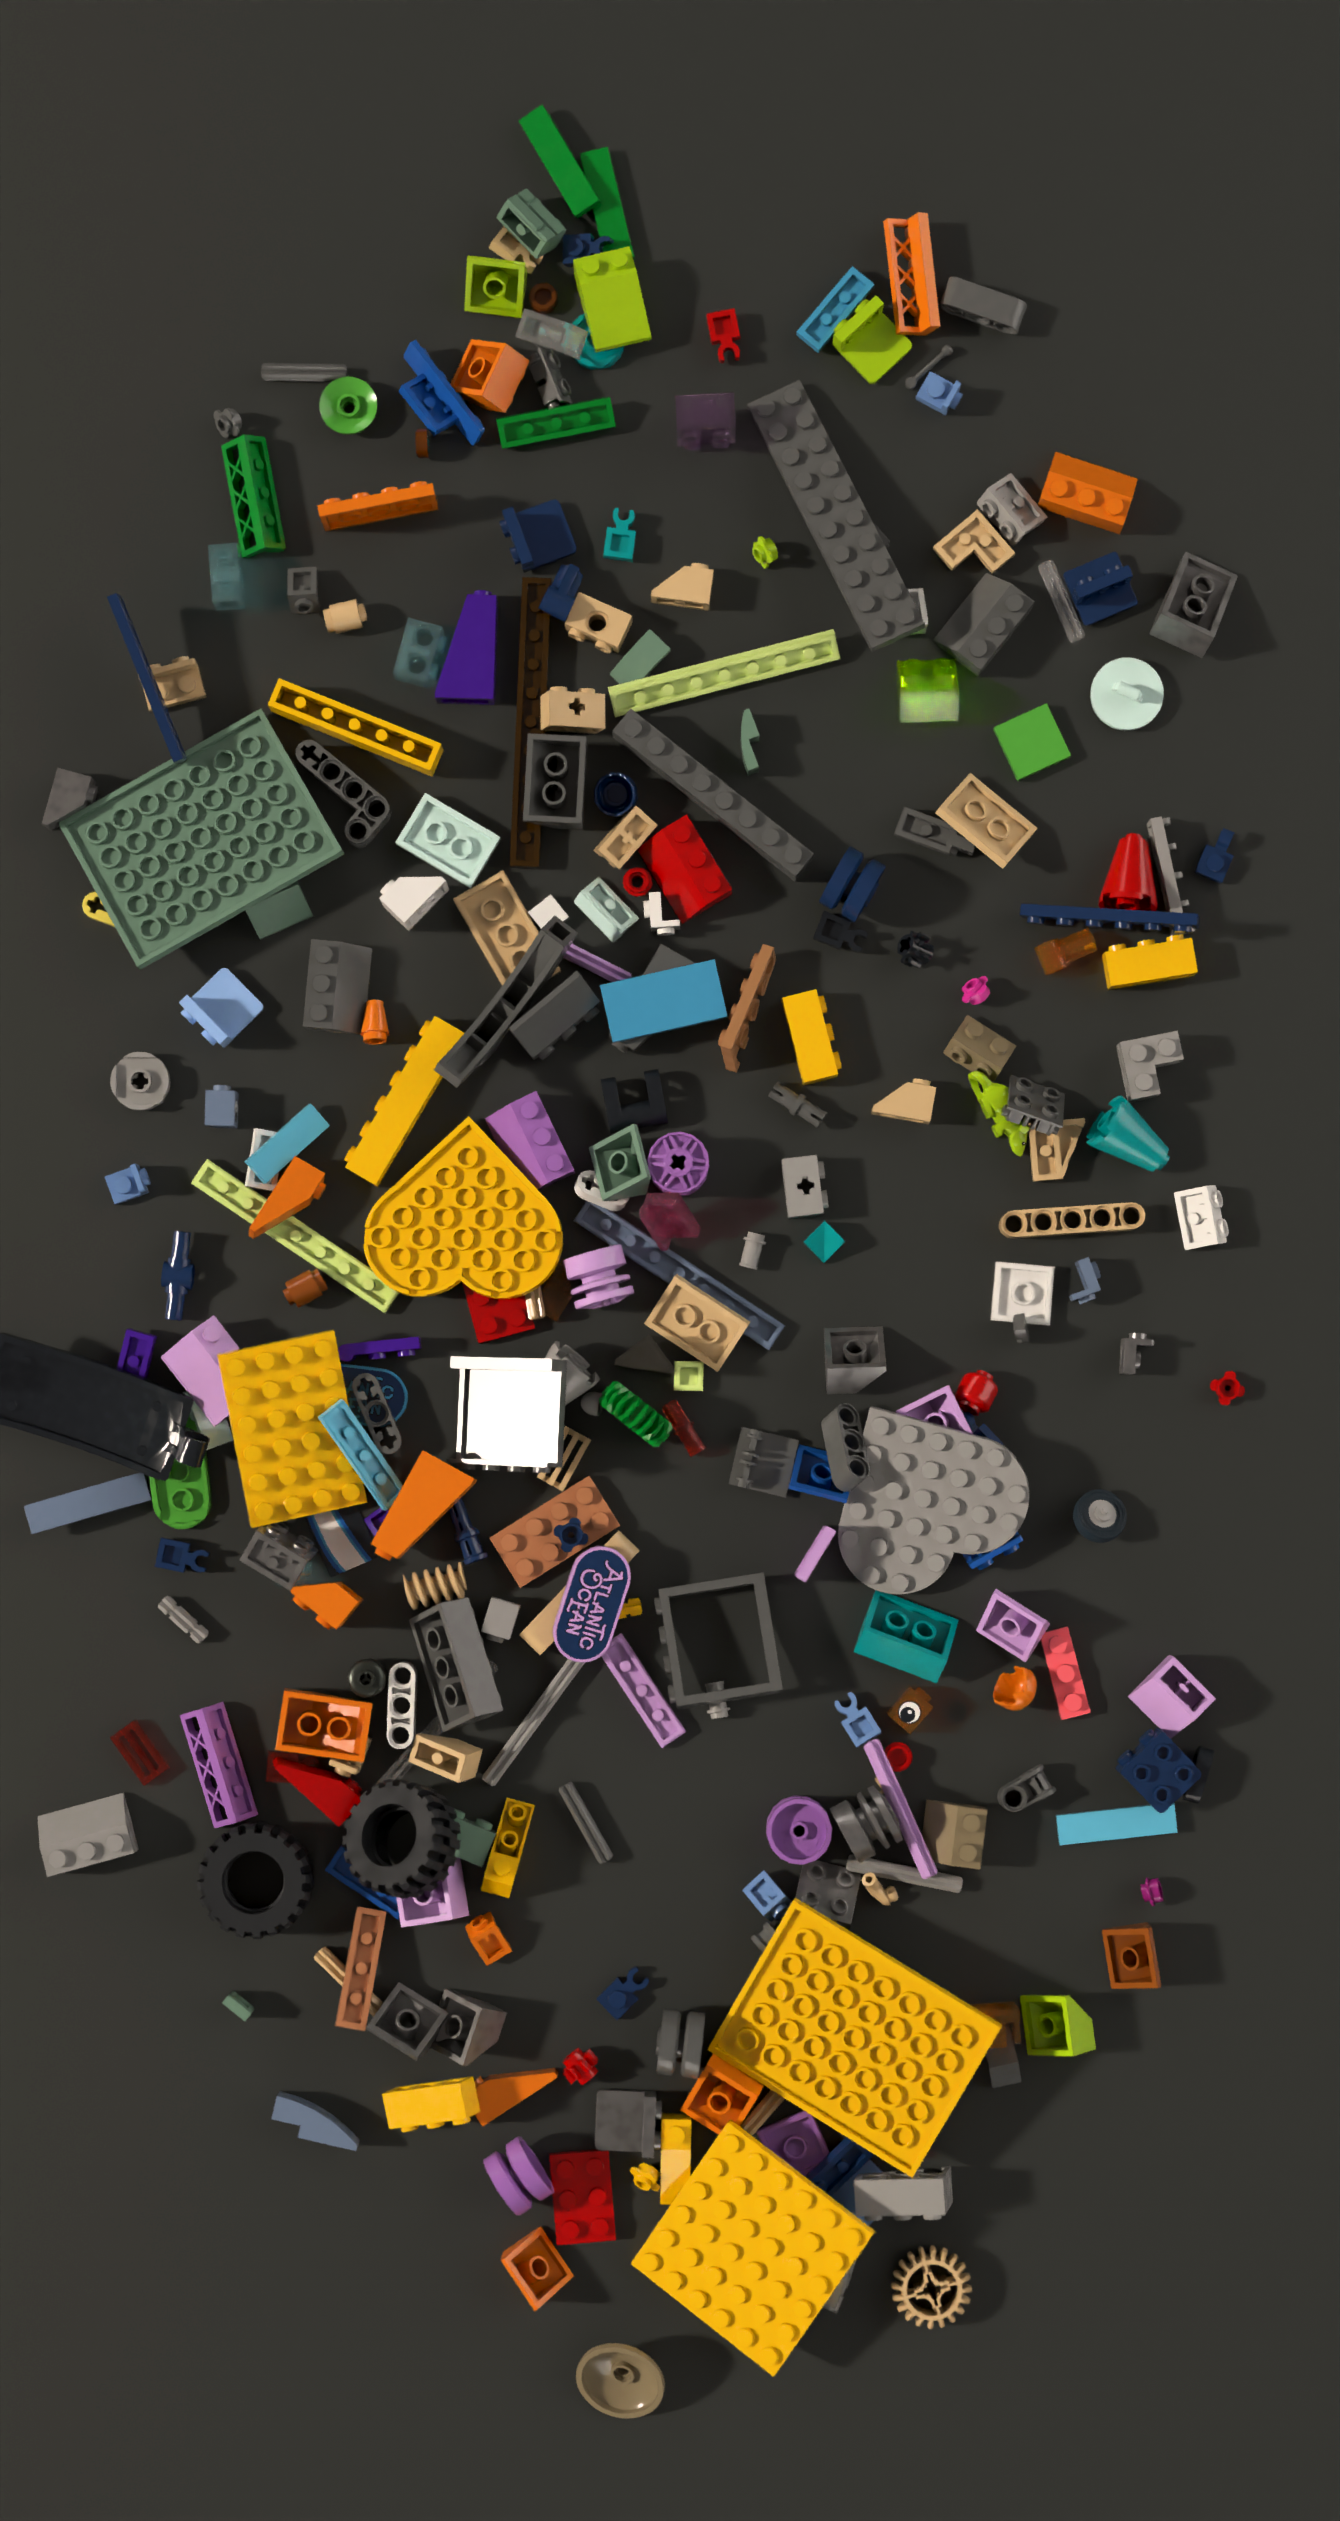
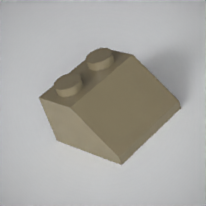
(954, 1833)

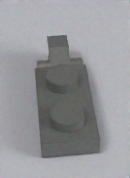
(931, 833)

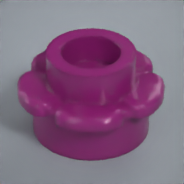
(1152, 1891)

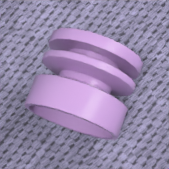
(598, 1277)

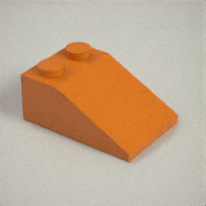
(323, 1725)

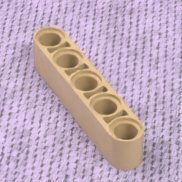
(1086, 1220)
(540, 1631)

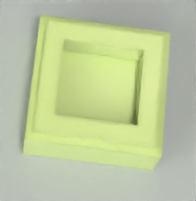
(688, 1375)

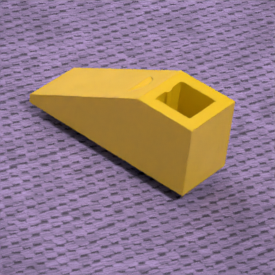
(507, 1848)

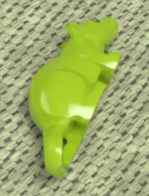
(992, 1103)

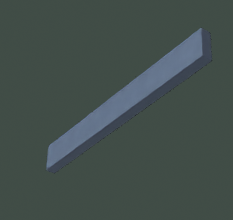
(666, 1264)

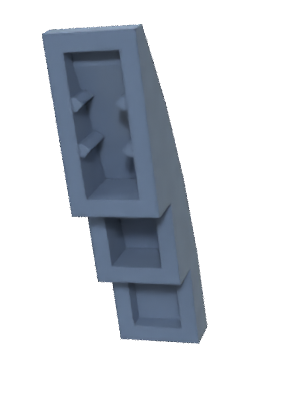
(87, 1503)

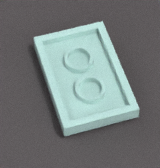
(448, 840)

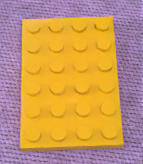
(280, 1444)

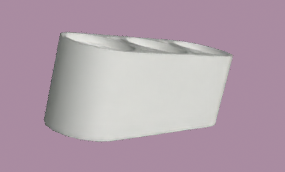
(395, 1718)

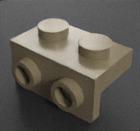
(979, 1048)

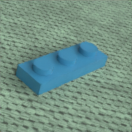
(834, 308)

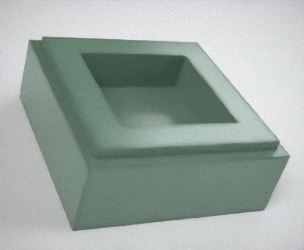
(238, 2005)

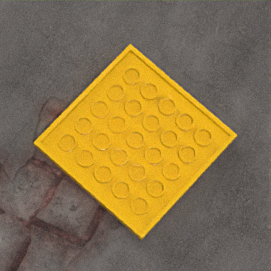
(752, 2247)

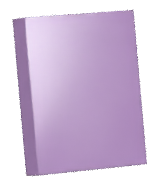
(939, 1408)
(1012, 1625)

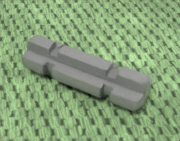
(183, 1619)

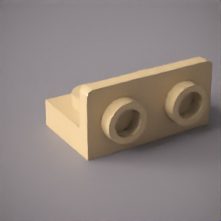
(178, 681)

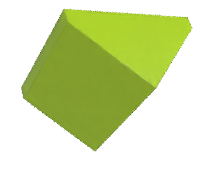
(495, 286)

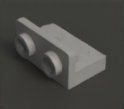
(1011, 509)

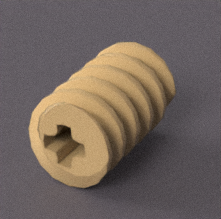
(435, 1586)

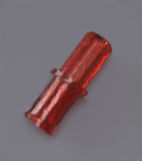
(683, 1427)

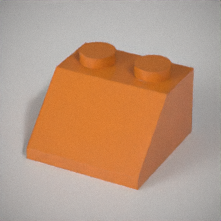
(489, 374)
(721, 2095)

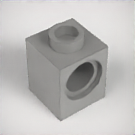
(500, 1619)

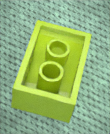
(611, 299)

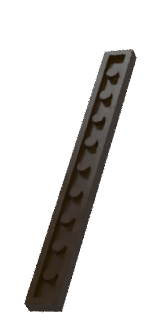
(531, 685)

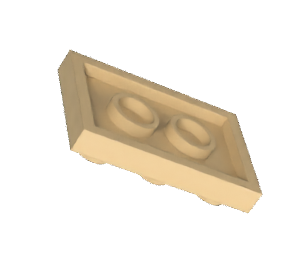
(986, 820)
(697, 1322)

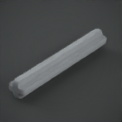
(904, 1874)

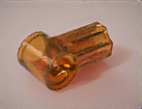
(1057, 953)

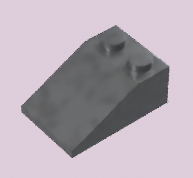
(1194, 605)

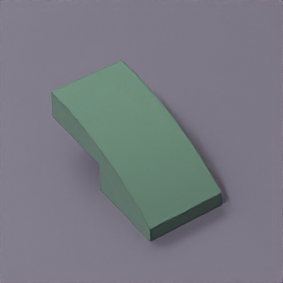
(640, 659)
(749, 735)

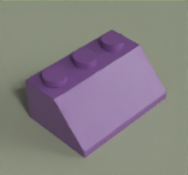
(530, 1141)

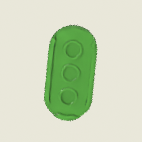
(185, 1496)

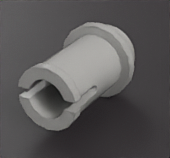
(752, 1250)
(719, 1709)

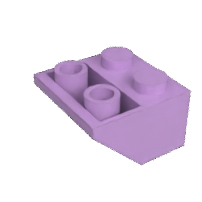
(1171, 1696)

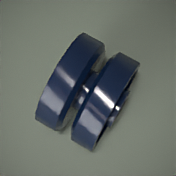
(856, 886)

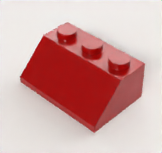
(684, 869)

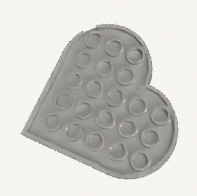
(925, 1499)

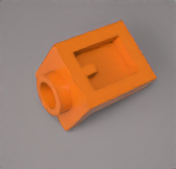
(487, 1938)

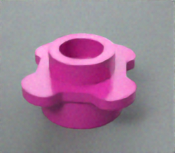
(976, 990)

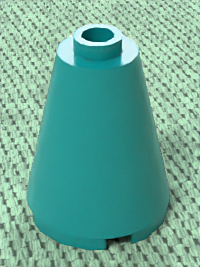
(1127, 1136)

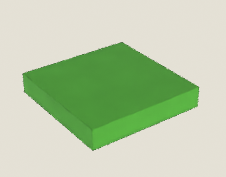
(1032, 742)

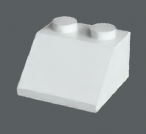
(412, 897)

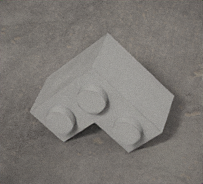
(1140, 1059)

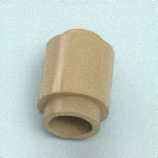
(345, 616)

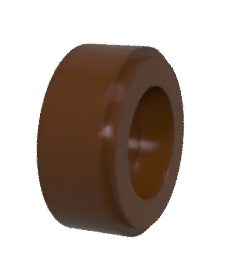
(543, 298)
(422, 443)

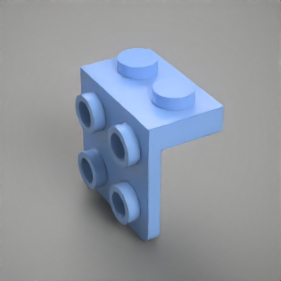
(221, 1008)

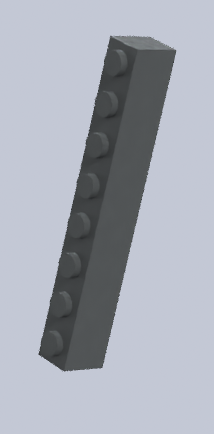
(712, 795)

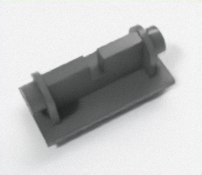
(546, 368)

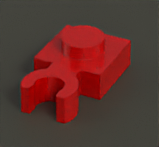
(723, 331)

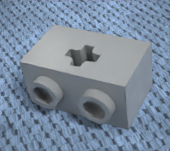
(793, 1172)

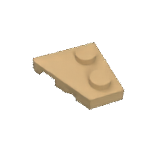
(1053, 1152)

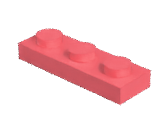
(1064, 1673)

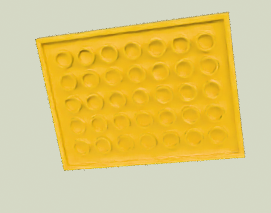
(854, 2037)

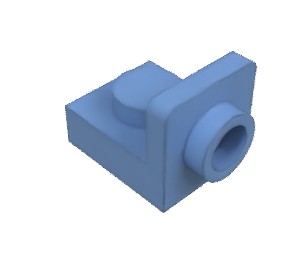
(939, 393)
(128, 1183)
(767, 1897)

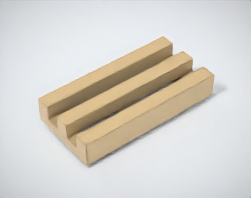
(576, 1436)

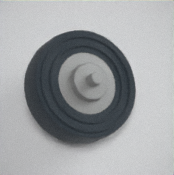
(1099, 1516)

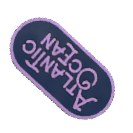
(591, 1604)

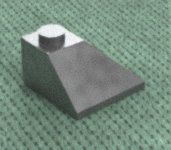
(853, 1358)
(469, 2027)

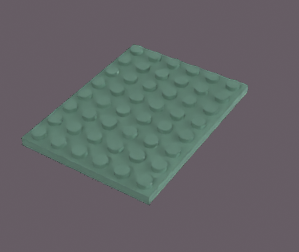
(200, 839)

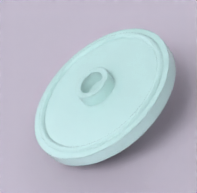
(1126, 694)

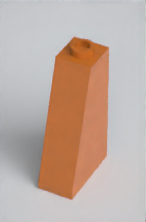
(420, 1503)

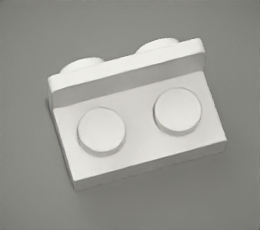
(1201, 1217)

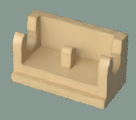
(625, 837)

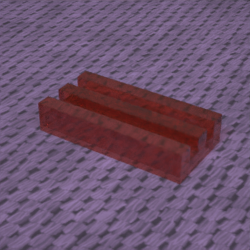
(149, 1746)

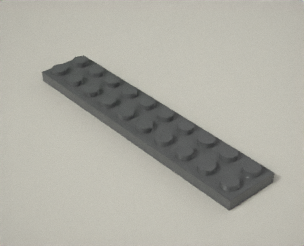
(836, 516)

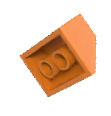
(1087, 493)

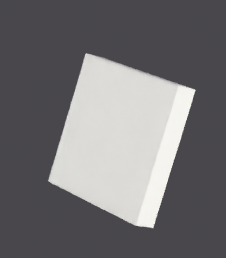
(1022, 1290)

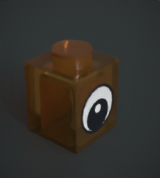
(910, 1708)

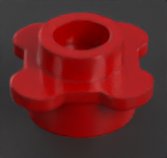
(1229, 1379)

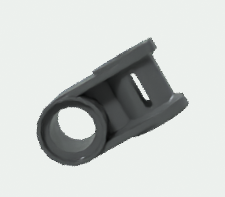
(1027, 1788)

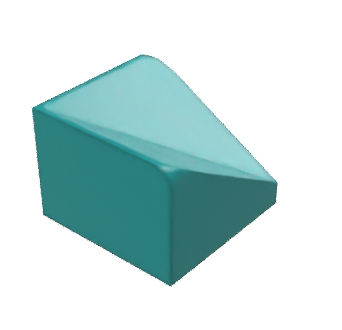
(824, 1242)

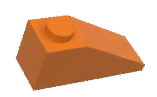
(291, 1194)
(503, 2091)

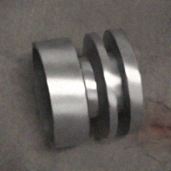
(867, 1823)

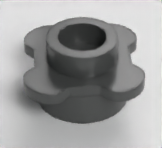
(228, 422)

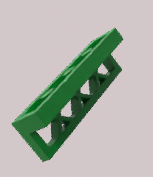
(257, 493)

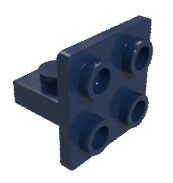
(1101, 588)

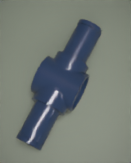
(178, 1275)

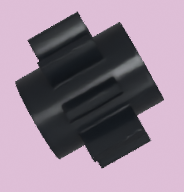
(915, 949)

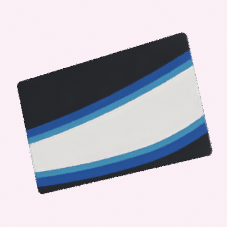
(341, 1539)

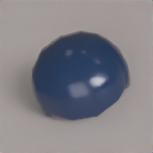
(615, 794)

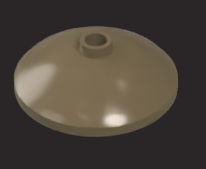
(620, 2380)

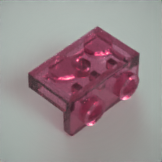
(667, 1218)

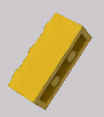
(1149, 962)
(811, 1036)
(431, 2104)

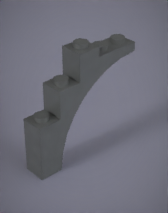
(509, 1002)

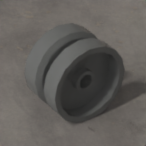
(680, 2043)

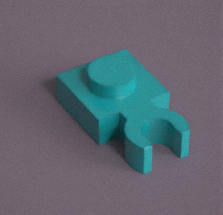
(620, 540)

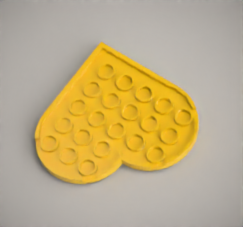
(465, 1220)

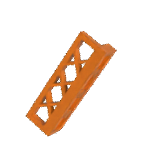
(918, 253)

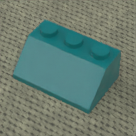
(906, 1636)

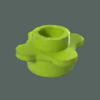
(765, 551)

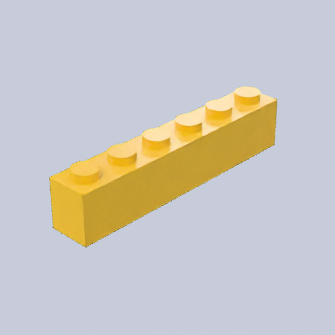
(355, 727)
(403, 1104)

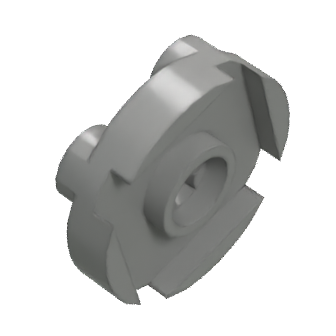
(128, 1069)

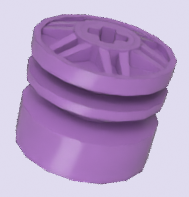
(678, 1180)

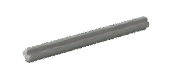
(531, 1722)

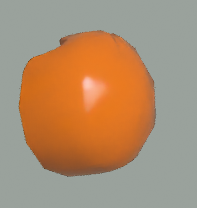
(1015, 1689)

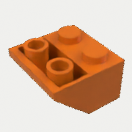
(330, 1600)

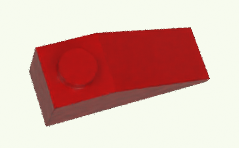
(323, 1788)

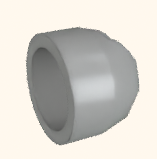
(591, 1404)

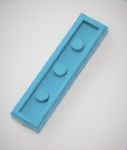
(361, 1453)
(1114, 1824)

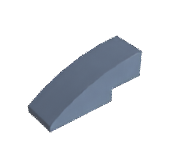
(314, 2122)

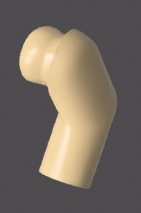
(874, 1887)

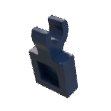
(1215, 860)

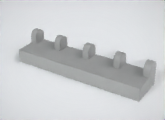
(1164, 867)

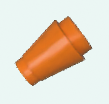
(374, 1024)

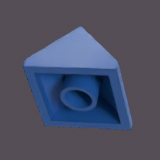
(813, 1475)

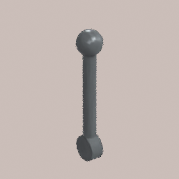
(911, 382)

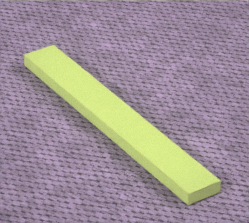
(724, 673)
(296, 1237)

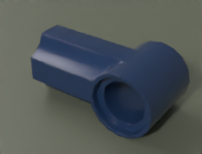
(560, 595)

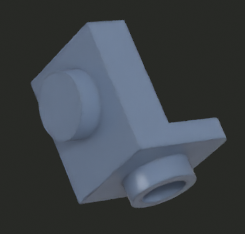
(1089, 1274)

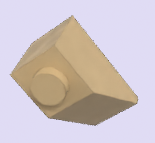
(686, 588)
(909, 1102)
(446, 1756)

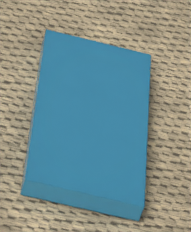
(663, 1001)

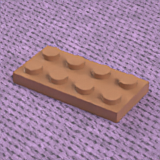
(530, 1542)

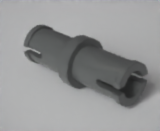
(797, 1104)

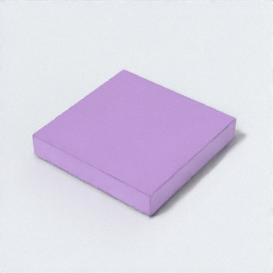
(814, 1553)

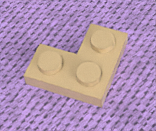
(976, 537)

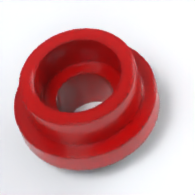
(634, 873)

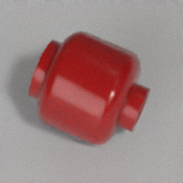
(976, 1392)

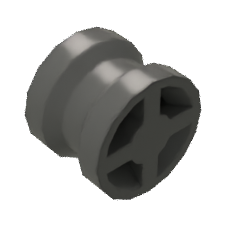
(762, 1939)

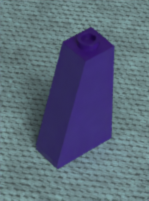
(471, 659)

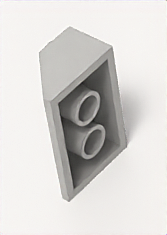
(86, 1834)

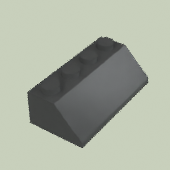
(456, 1664)

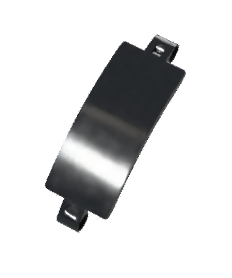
(96, 1408)

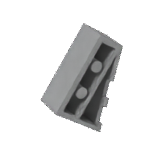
(903, 2196)

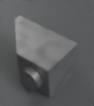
(68, 795)

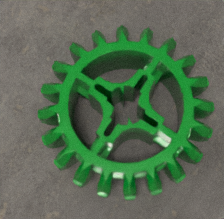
(635, 1414)

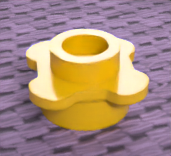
(646, 2177)

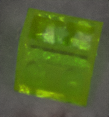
(927, 690)

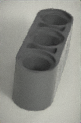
(982, 305)
(845, 1447)

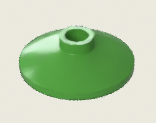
(345, 392)

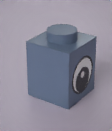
(221, 1107)

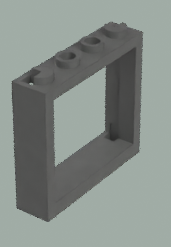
(671, 1661)

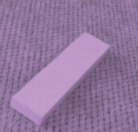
(642, 1691)

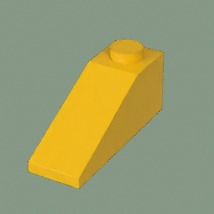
(674, 2155)

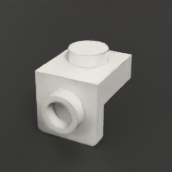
(653, 910)

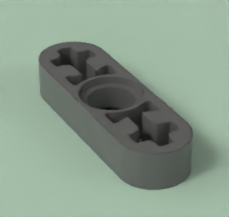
(360, 1396)

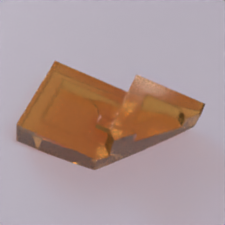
(556, 1293)

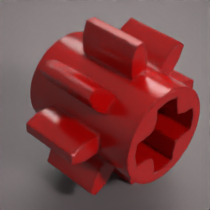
(580, 2066)

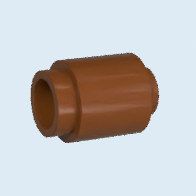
(305, 1288)

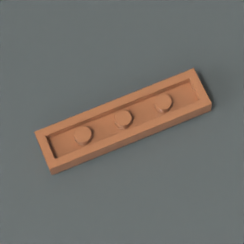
(360, 1969)

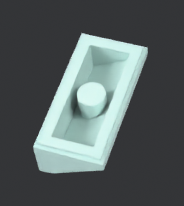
(605, 909)

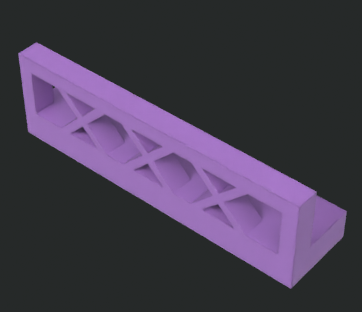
(223, 1764)

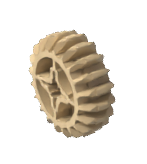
(918, 2291)

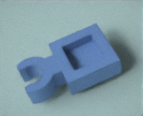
(858, 1724)

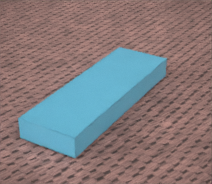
(287, 1143)

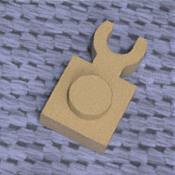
(511, 249)

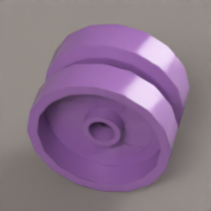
(809, 1844)
(518, 2176)

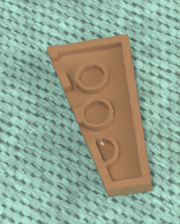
(747, 1007)

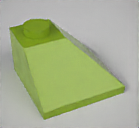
(1056, 2026)

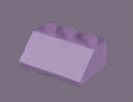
(197, 1367)

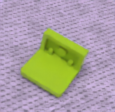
(870, 341)

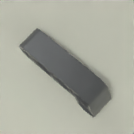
(340, 788)

